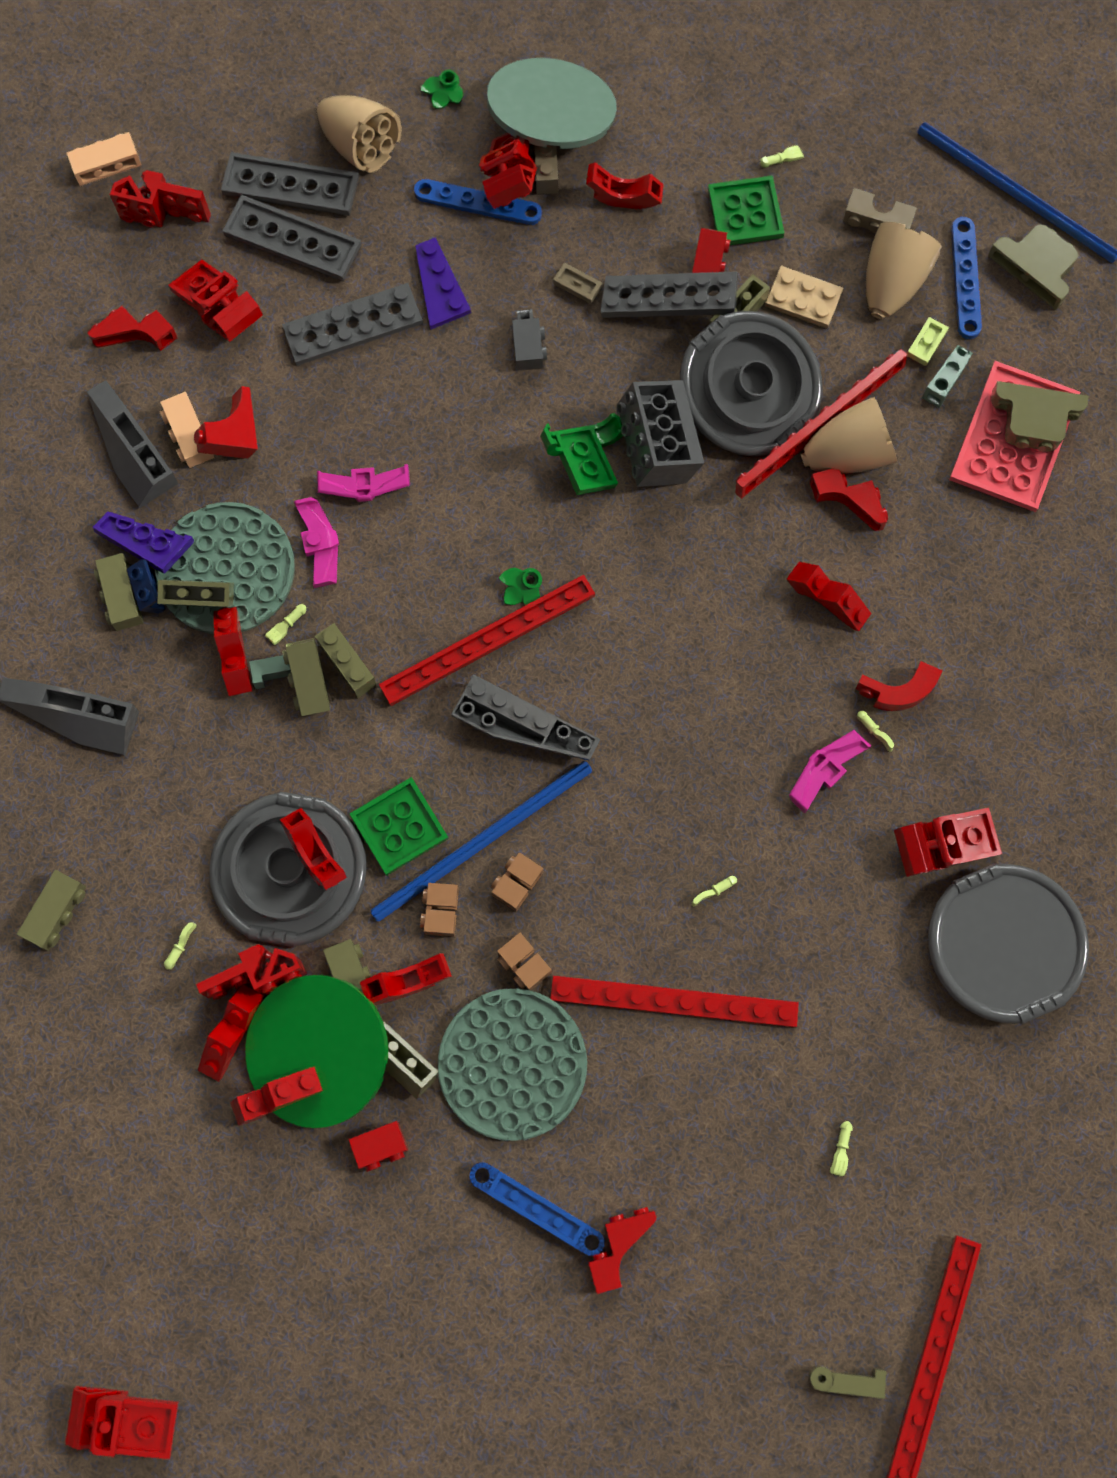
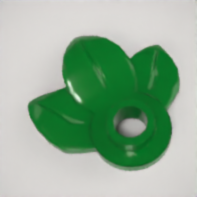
(441, 91)
(518, 588)

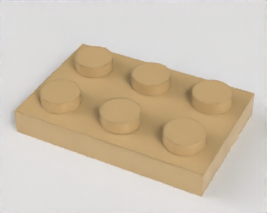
(804, 297)

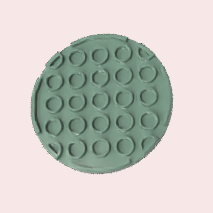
(551, 102)
(238, 547)
(512, 1064)

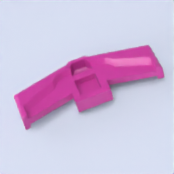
(364, 483)
(319, 541)
(826, 768)

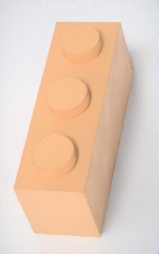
(104, 158)
(184, 423)

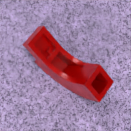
(624, 193)
(904, 696)
(311, 850)
(402, 983)

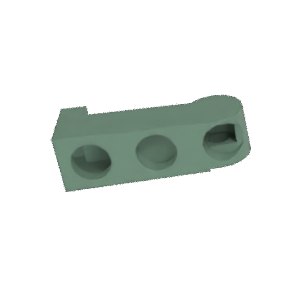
(947, 376)
(268, 669)

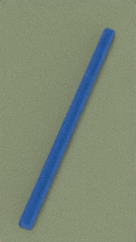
(1018, 192)
(481, 841)

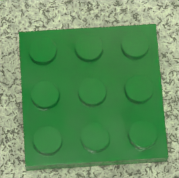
(746, 210)
(399, 826)

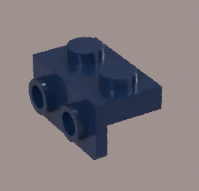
(145, 587)

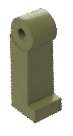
(849, 1383)

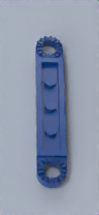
(475, 202)
(966, 278)
(537, 1209)

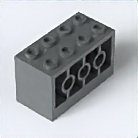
(659, 433)

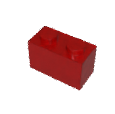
(710, 251)
(379, 1145)

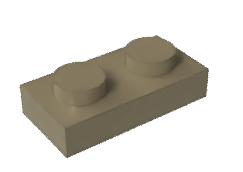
(577, 283)

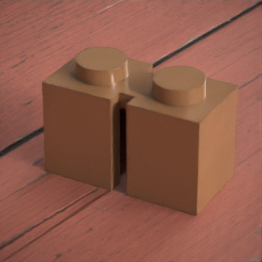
(523, 871)
(437, 921)
(515, 953)

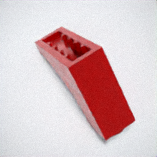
(232, 435)

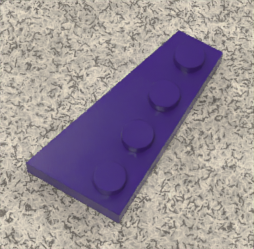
(441, 290)
(144, 541)

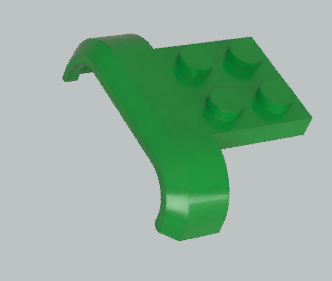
(584, 454)

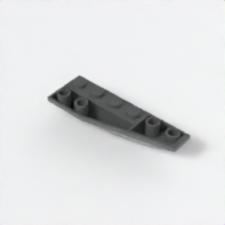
(129, 448)
(73, 714)
(519, 721)

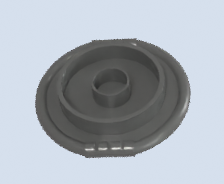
(751, 382)
(265, 885)
(1008, 943)

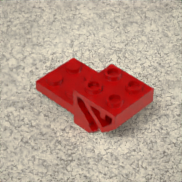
(509, 170)
(163, 199)
(216, 299)
(947, 841)
(255, 966)
(120, 1424)

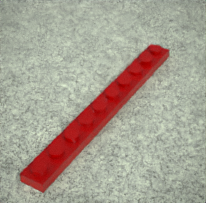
(796, 441)
(486, 640)
(674, 1001)
(934, 1359)

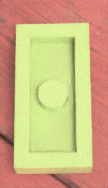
(927, 341)

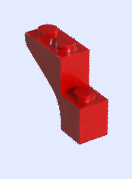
(122, 328)
(860, 498)
(835, 596)
(231, 650)
(226, 1036)
(276, 1095)
(621, 1235)

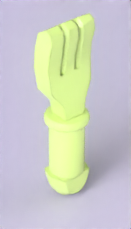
(790, 154)
(280, 630)
(873, 728)
(716, 889)
(178, 949)
(840, 1158)

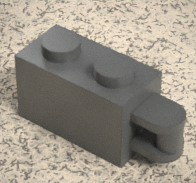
(527, 341)

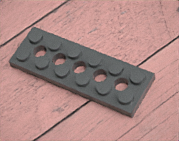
(285, 171)
(294, 251)
(676, 305)
(350, 337)

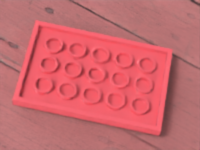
(993, 464)

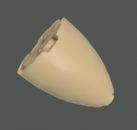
(359, 129)
(897, 267)
(851, 441)

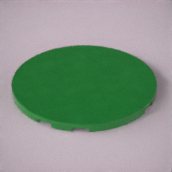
(325, 1027)

